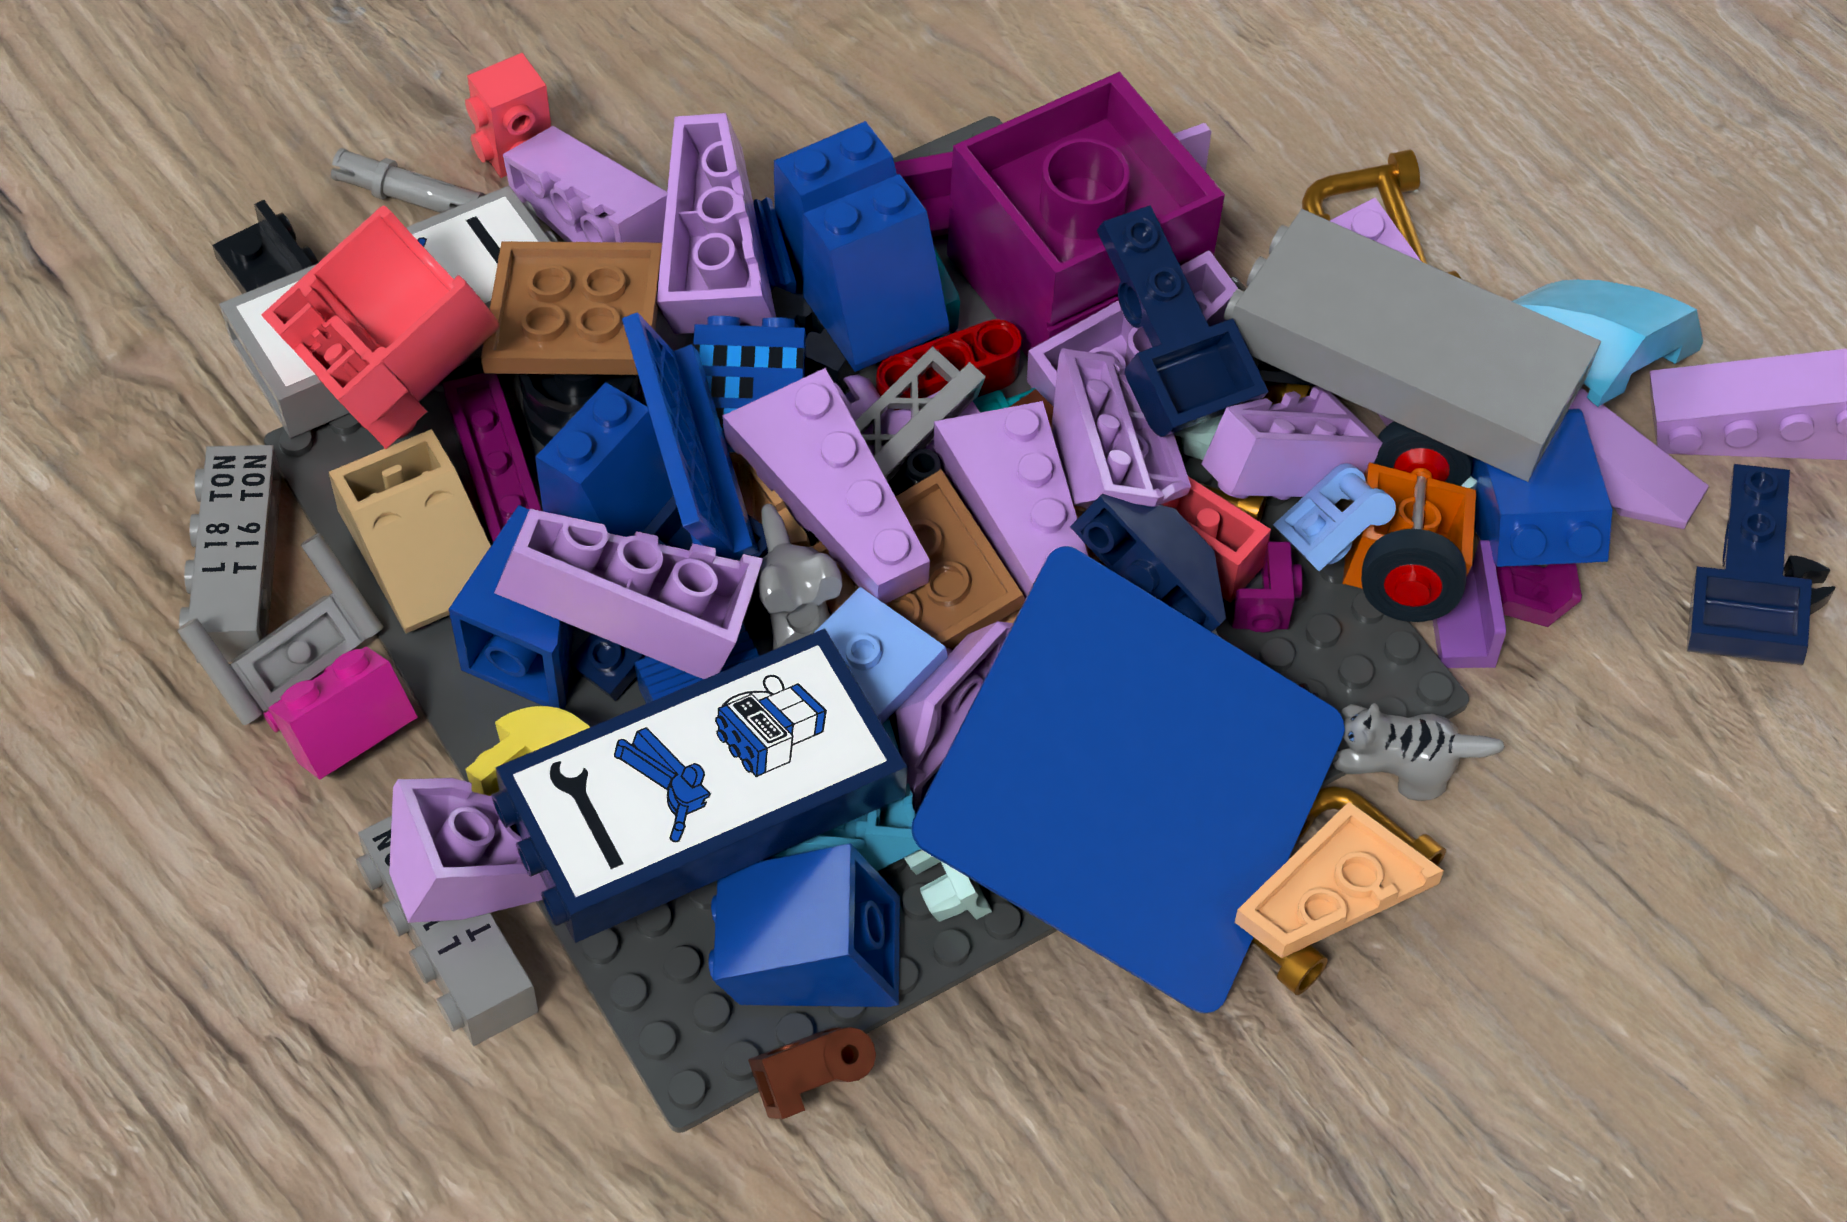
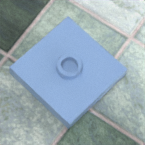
(883, 650)

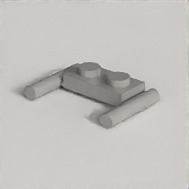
(293, 650)

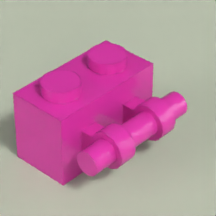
(341, 711)

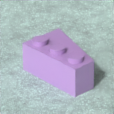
(1286, 445)

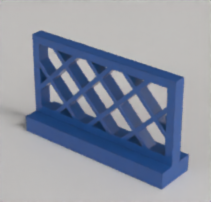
(691, 442)

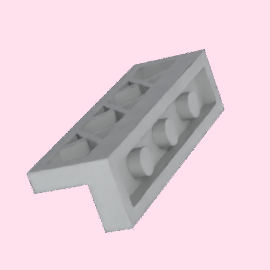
(919, 432)

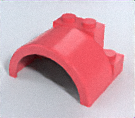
(381, 324)

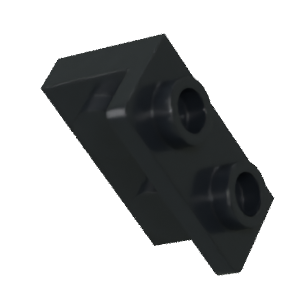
(262, 251)

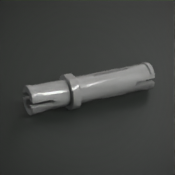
(389, 180)

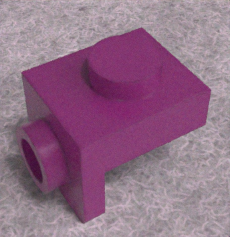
(1539, 592)
(1272, 605)

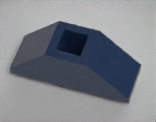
(1157, 554)

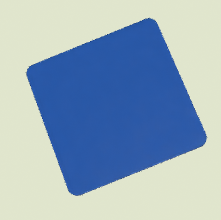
(1129, 778)

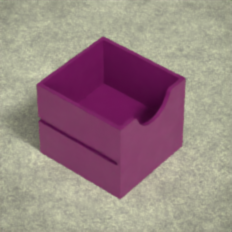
(1043, 186)

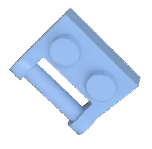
(1325, 532)

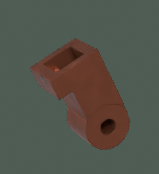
(809, 1063)

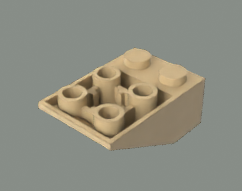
(412, 526)

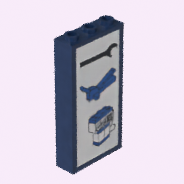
(698, 785)

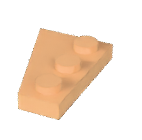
(1334, 882)

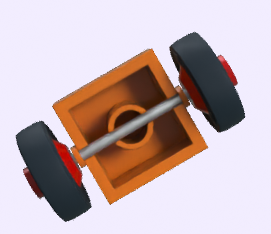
(1422, 556)

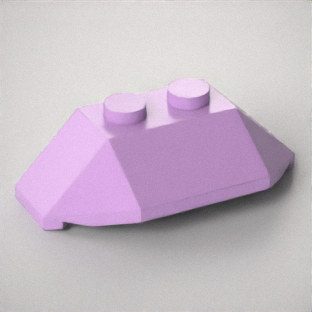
(1106, 438)
(940, 704)

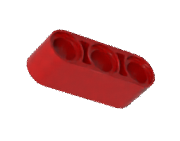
(974, 345)

